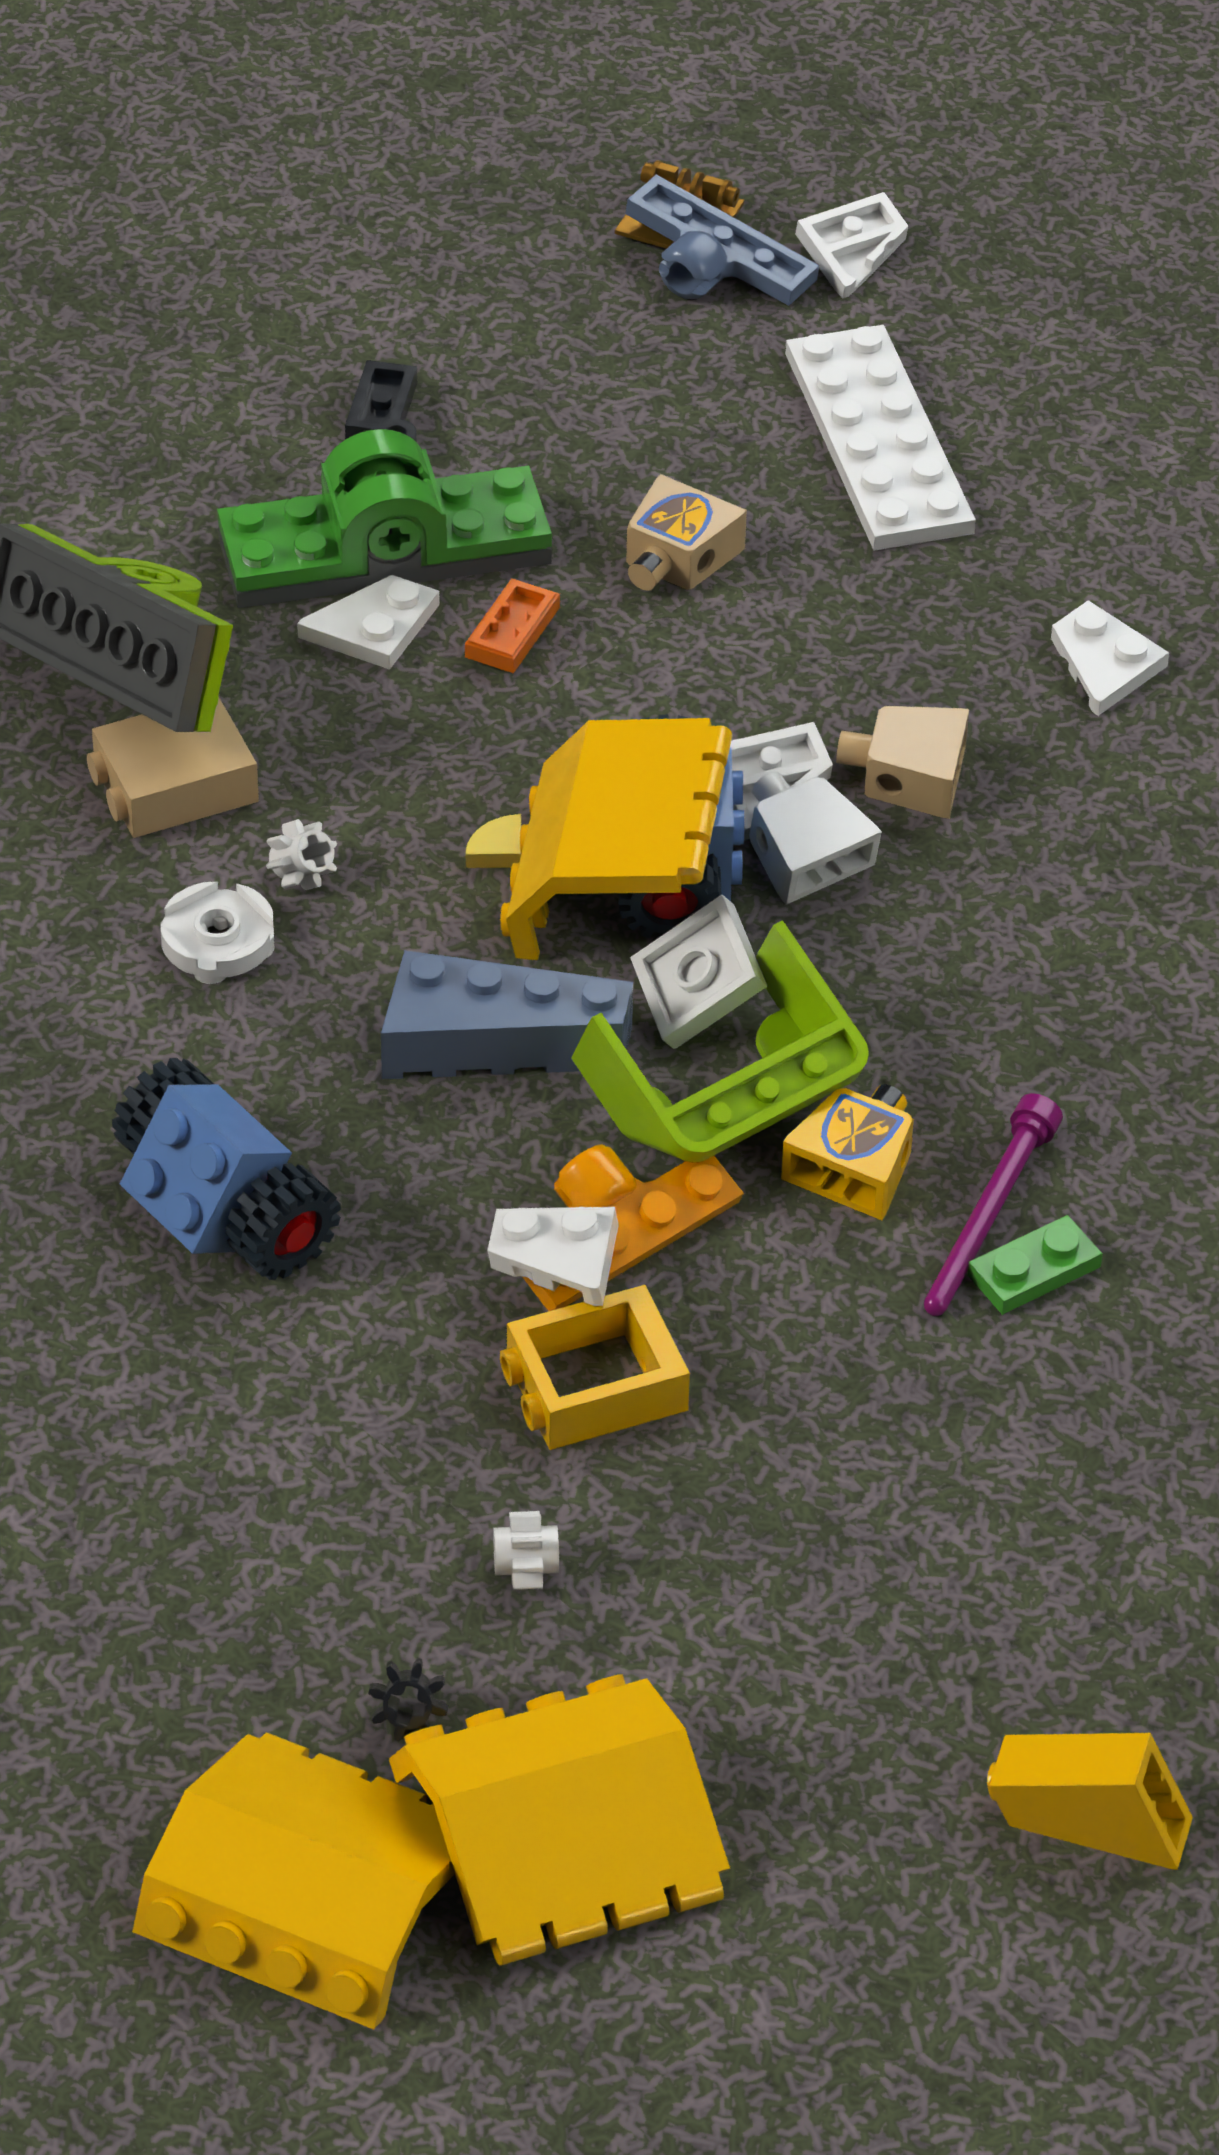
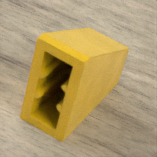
(1093, 1793)

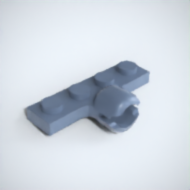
(715, 246)

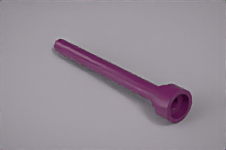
(1032, 1125)

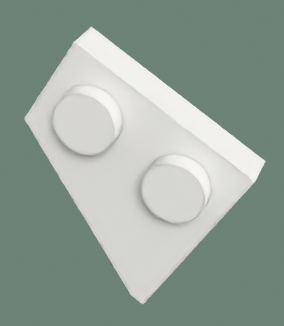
(853, 240)
(374, 621)
(1105, 655)
(791, 751)
(556, 1247)

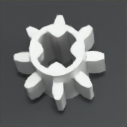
(301, 854)
(526, 1550)

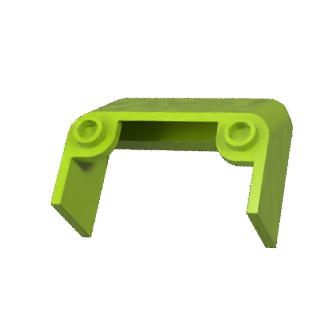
(804, 1051)

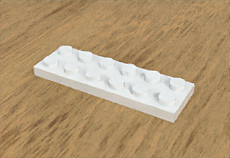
(879, 437)

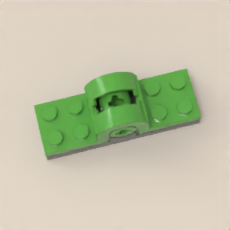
(382, 525)

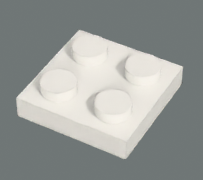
(698, 972)

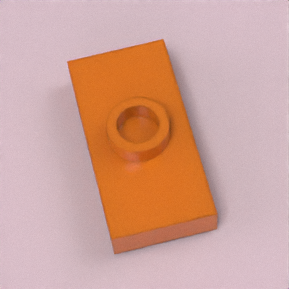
(512, 625)

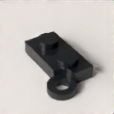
(383, 399)

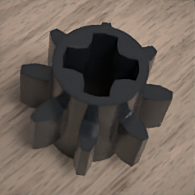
(396, 1686)

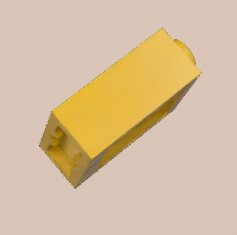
(608, 1407)

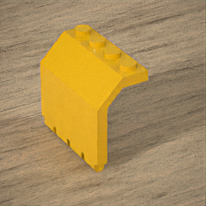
(617, 814)
(570, 1816)
(296, 1875)

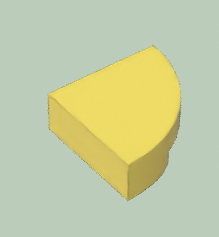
(495, 844)

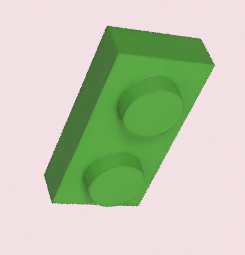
(1034, 1264)

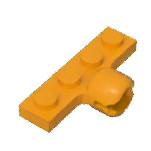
(647, 1212)

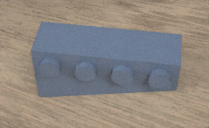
(493, 1016)

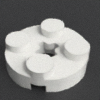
(223, 954)

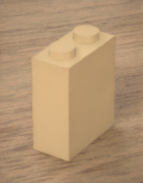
(170, 776)

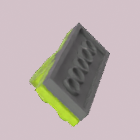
(114, 626)

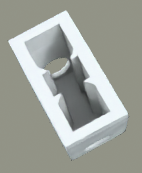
(809, 835)

